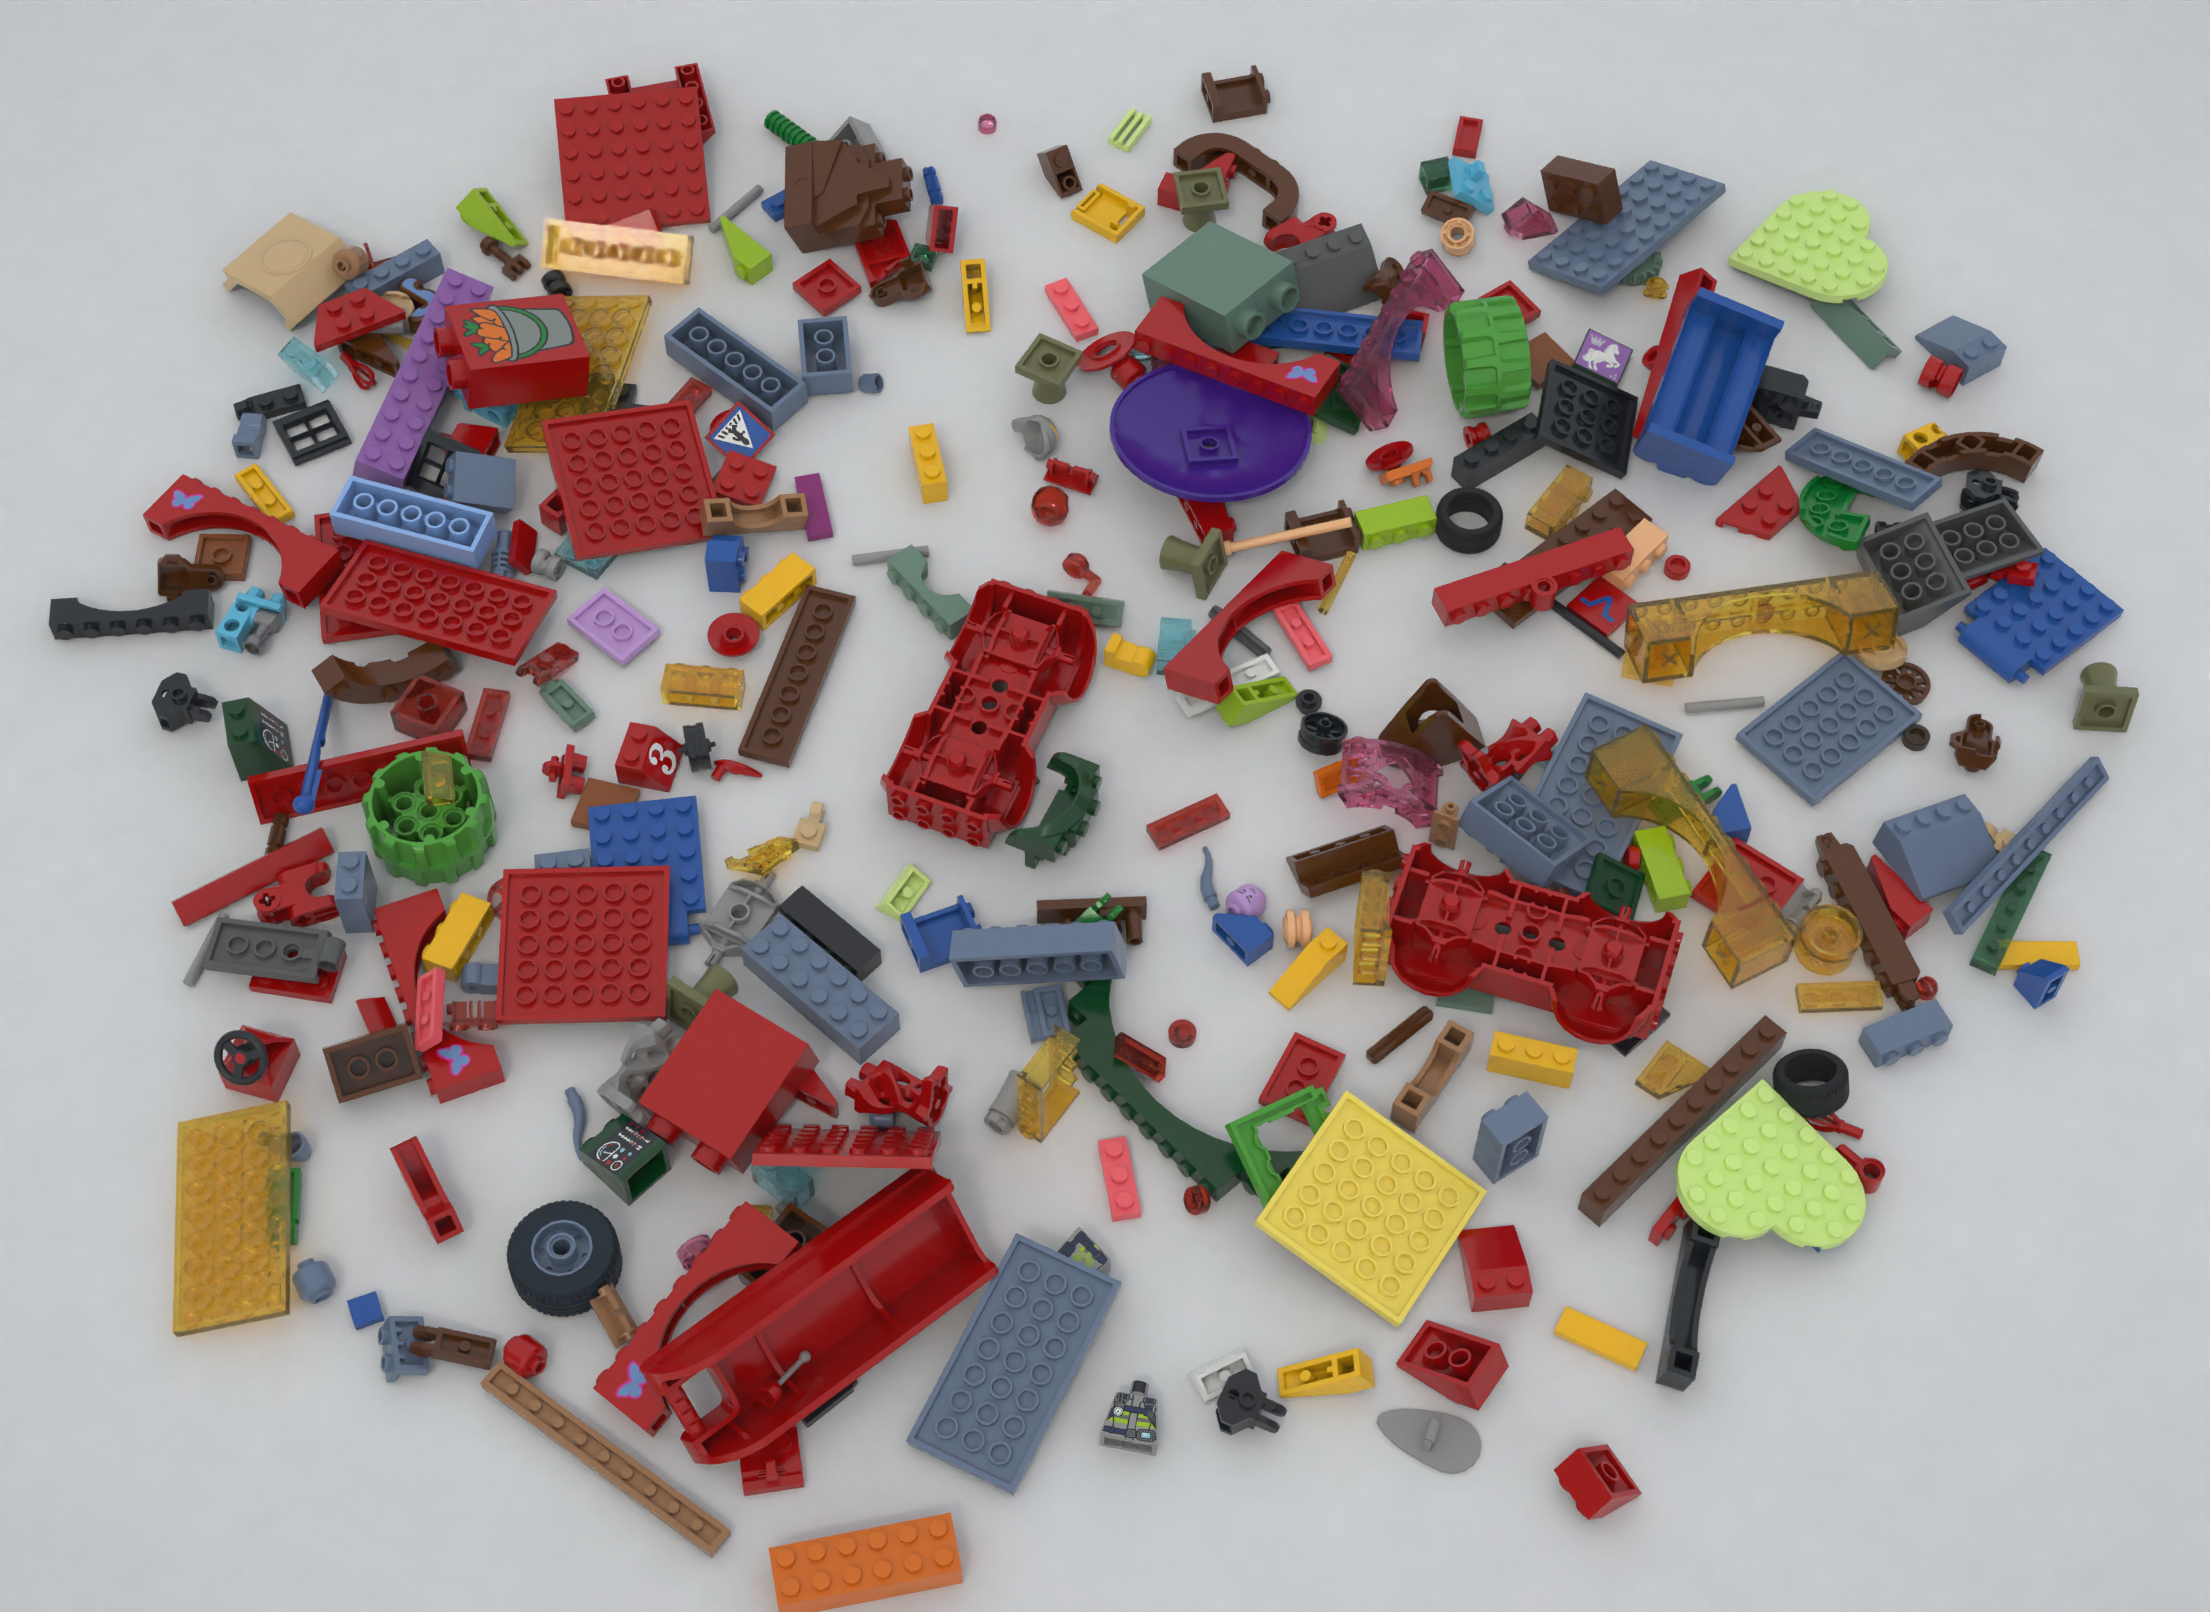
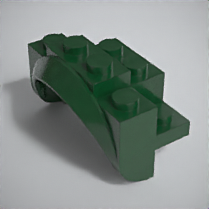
(1067, 814)

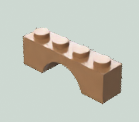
(781, 514)
(1423, 1091)

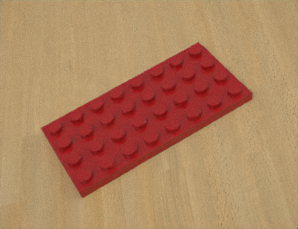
(439, 602)

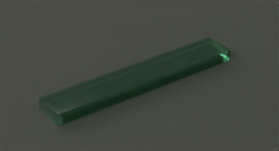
(2008, 916)

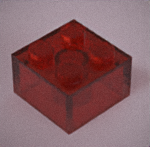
(428, 708)

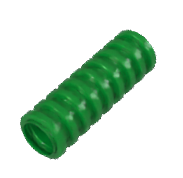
(786, 129)

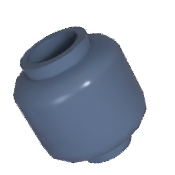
(314, 1281)

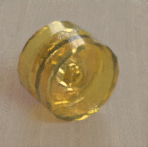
(1828, 939)

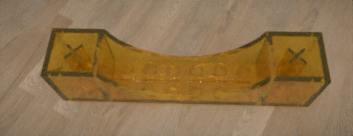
(1841, 611)
(1643, 782)

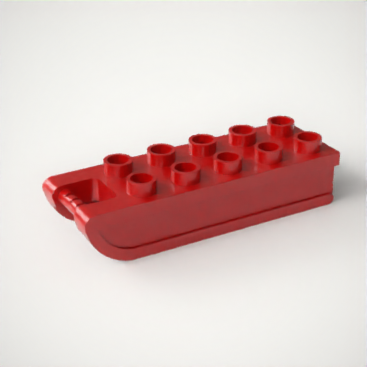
(839, 1297)

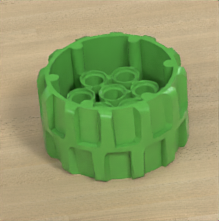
(1487, 356)
(434, 847)

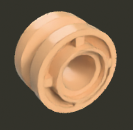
(1453, 227)
(1297, 928)

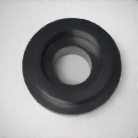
(1306, 707)

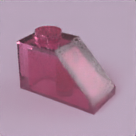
(1528, 220)

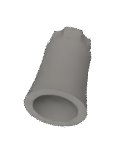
(1003, 1111)

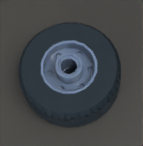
(563, 1257)

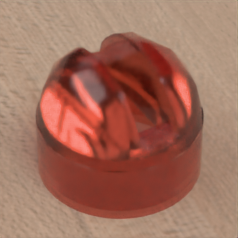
(1924, 990)

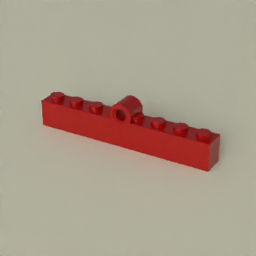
(1657, 356)
(1532, 578)

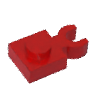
(2021, 573)

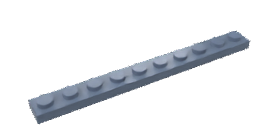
(2025, 846)

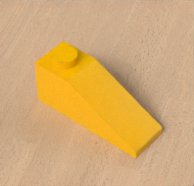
(975, 295)
(1310, 968)
(1327, 1375)

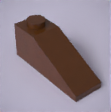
(373, 352)

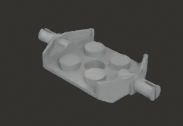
(729, 934)

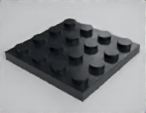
(1586, 418)

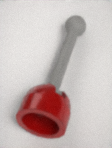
(770, 1391)

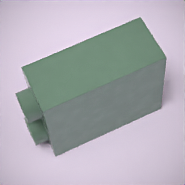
(1225, 284)

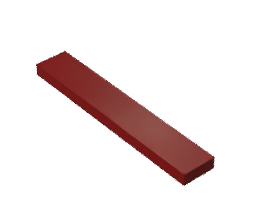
(251, 876)

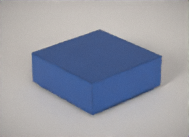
(365, 1310)

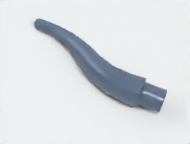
(1206, 886)
(579, 1116)

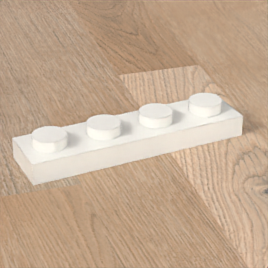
(1251, 671)

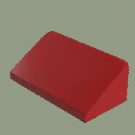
(375, 1013)

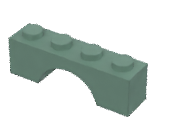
(909, 572)

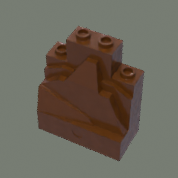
(841, 193)

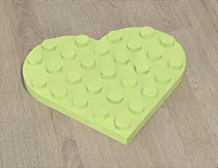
(1816, 249)
(1766, 1172)

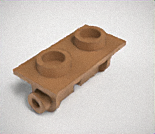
(1445, 826)
(613, 1315)

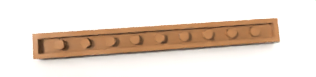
(606, 1459)

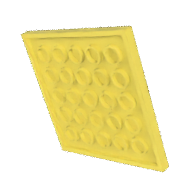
(1370, 1208)

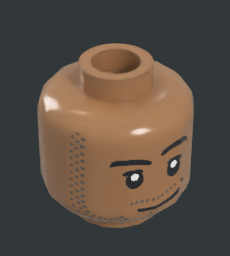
(350, 262)

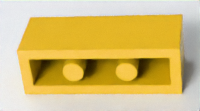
(928, 463)
(777, 590)
(458, 936)
(1532, 1059)

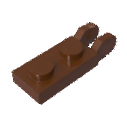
(454, 1346)

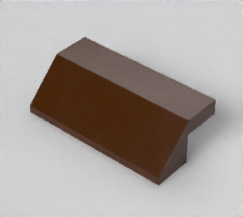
(1343, 861)

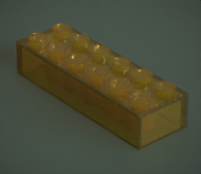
(617, 251)

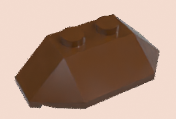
(1756, 434)

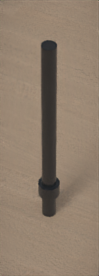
(1587, 629)

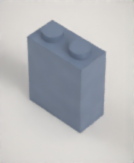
(481, 481)
(355, 891)

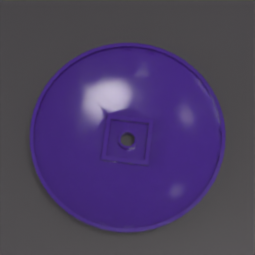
(1174, 413)

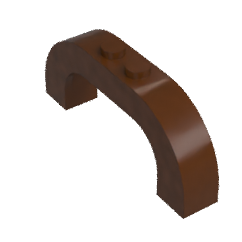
(1251, 163)

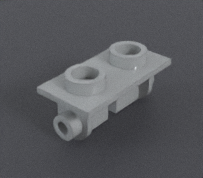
(1800, 904)

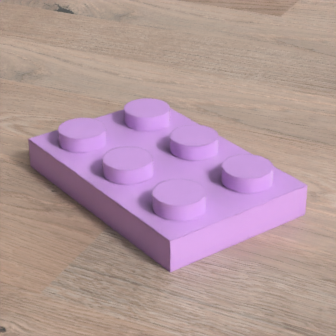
(613, 626)

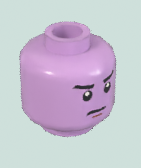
(1246, 901)

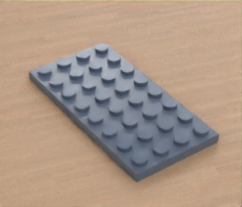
(1655, 207)
(1571, 794)
(1014, 1364)

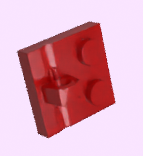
(774, 1466)

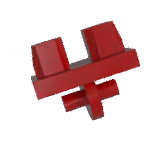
(569, 762)

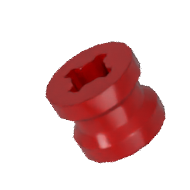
(1475, 434)

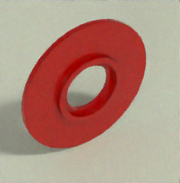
(1124, 344)

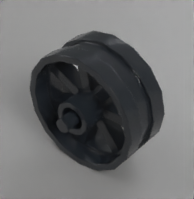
(1322, 733)
(697, 747)

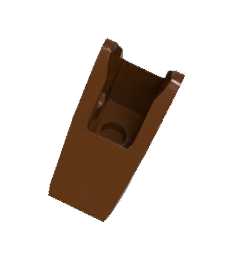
(1440, 731)

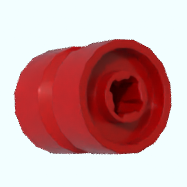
(1940, 376)

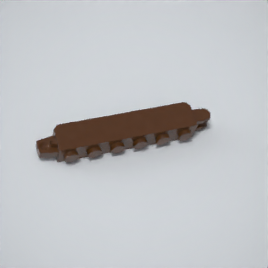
(1881, 942)

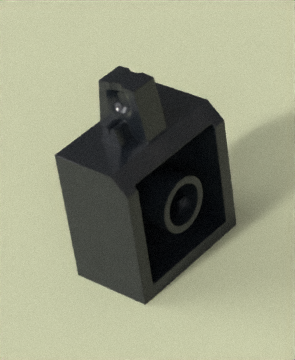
(1783, 398)

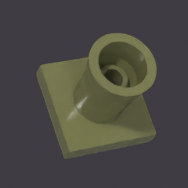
(1200, 195)
(1049, 366)
(1203, 562)
(2103, 703)
(686, 1002)

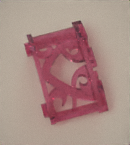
(1419, 768)

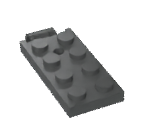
(264, 950)

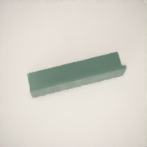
(1857, 331)

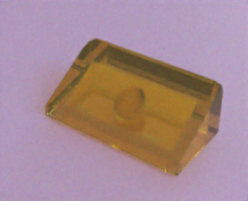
(437, 778)

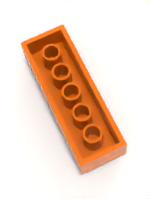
(866, 1565)

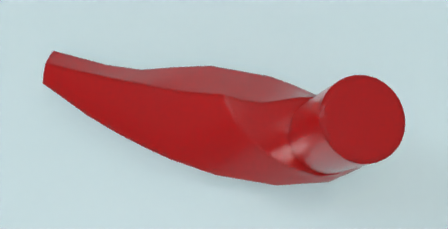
(733, 767)

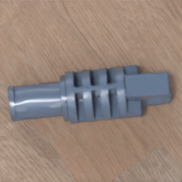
(500, 555)

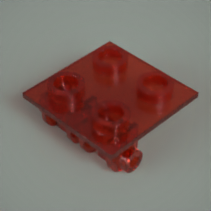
(461, 1022)

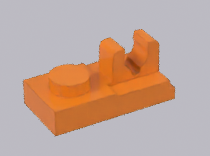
(1414, 470)
(1329, 778)

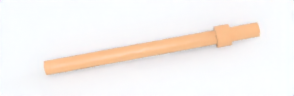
(1287, 535)

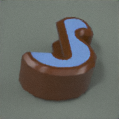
(421, 299)

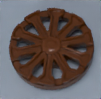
(1907, 684)

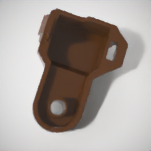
(1385, 279)
(908, 283)
(179, 574)
(1974, 745)

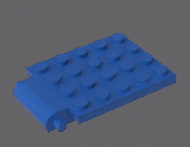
(2037, 624)
(656, 835)

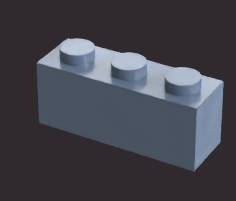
(1905, 1033)

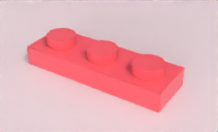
(1071, 309)
(1303, 636)
(429, 1009)
(1119, 1179)

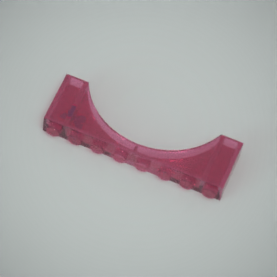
(1368, 380)

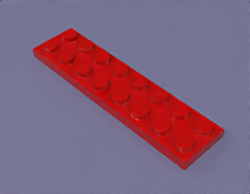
(342, 777)

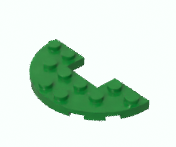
(1826, 514)

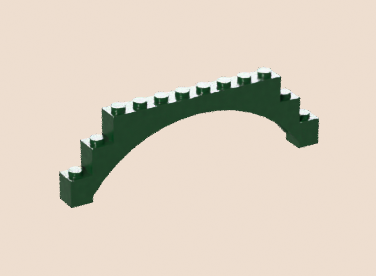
(1197, 1154)

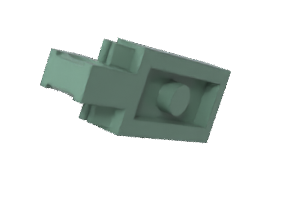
(566, 703)

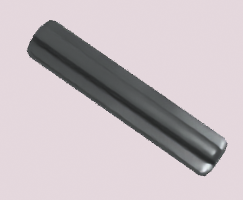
(1245, 637)

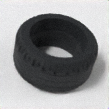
(1468, 500)
(1817, 1066)

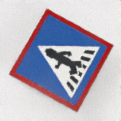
(740, 433)

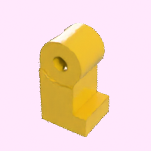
(1918, 438)
(1128, 656)

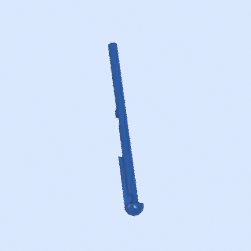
(305, 802)

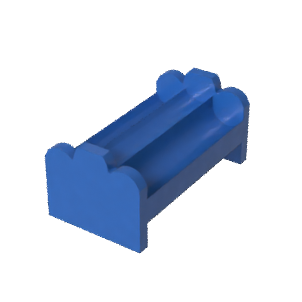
(1707, 388)

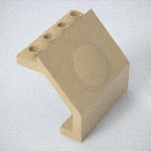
(289, 267)

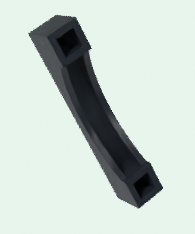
(185, 613)
(1679, 1347)

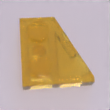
(764, 856)
(1670, 1072)

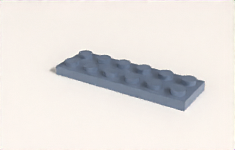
(1863, 469)

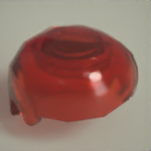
(1050, 506)

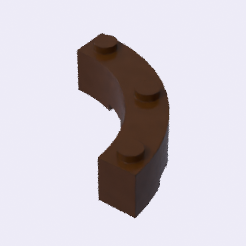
(1978, 450)
(383, 679)

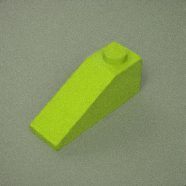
(485, 214)
(748, 257)
(1255, 699)

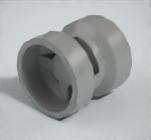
(549, 565)

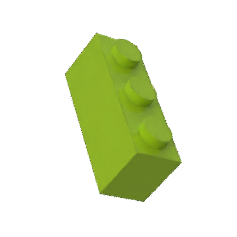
(1395, 522)
(1662, 868)

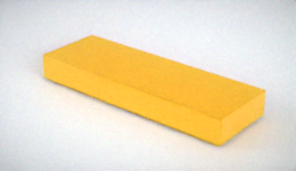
(264, 493)
(2031, 951)
(1600, 1338)

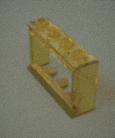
(1370, 919)
(1053, 1065)

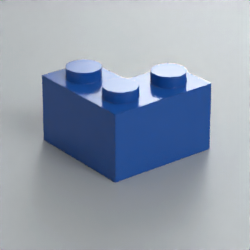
(725, 563)

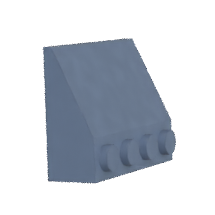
(1524, 831)
(1937, 846)

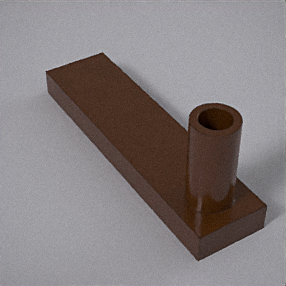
(1133, 913)

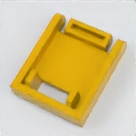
(1105, 209)

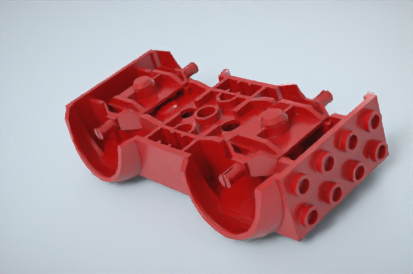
(987, 781)
(1599, 986)

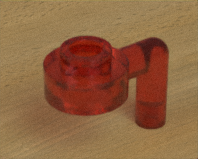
(1078, 567)

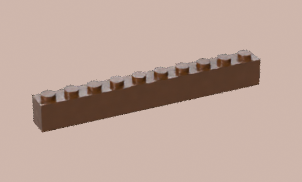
(1681, 1121)

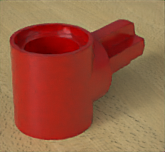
(1863, 1166)

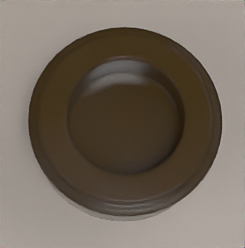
(1916, 737)

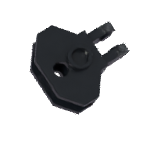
(1988, 490)
(180, 703)
(1243, 1403)

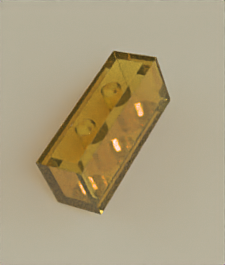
(1559, 502)
(703, 686)

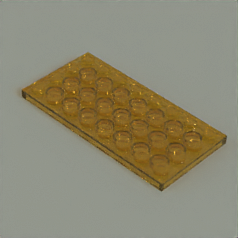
(611, 334)
(232, 1219)

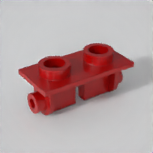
(1070, 477)

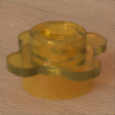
(1656, 288)

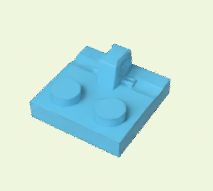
(1471, 184)

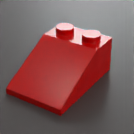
(1494, 1269)
(1454, 1363)

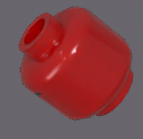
(1127, 371)
(524, 1355)

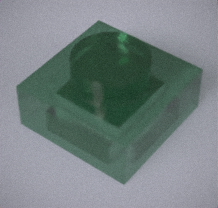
(922, 253)

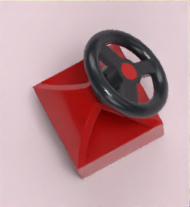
(256, 1062)

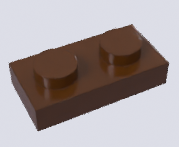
(1445, 208)

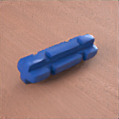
(933, 185)

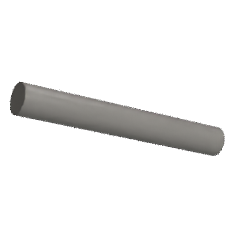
(737, 207)
(883, 555)
(1725, 704)
(197, 966)

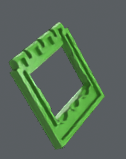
(1249, 1147)

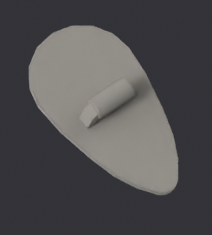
(1433, 1438)

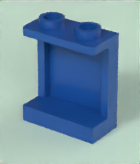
(932, 933)

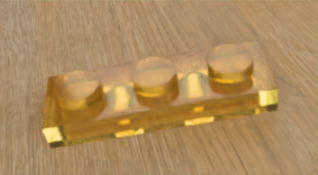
(1839, 996)

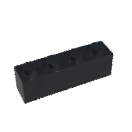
(1496, 453)
(831, 933)

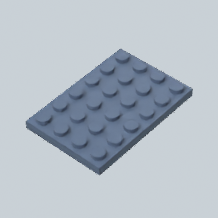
(1828, 727)

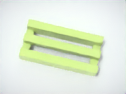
(1135, 118)

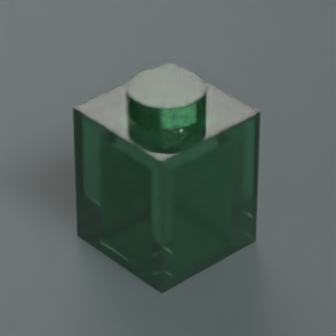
(1435, 175)

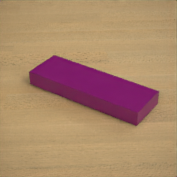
(818, 522)

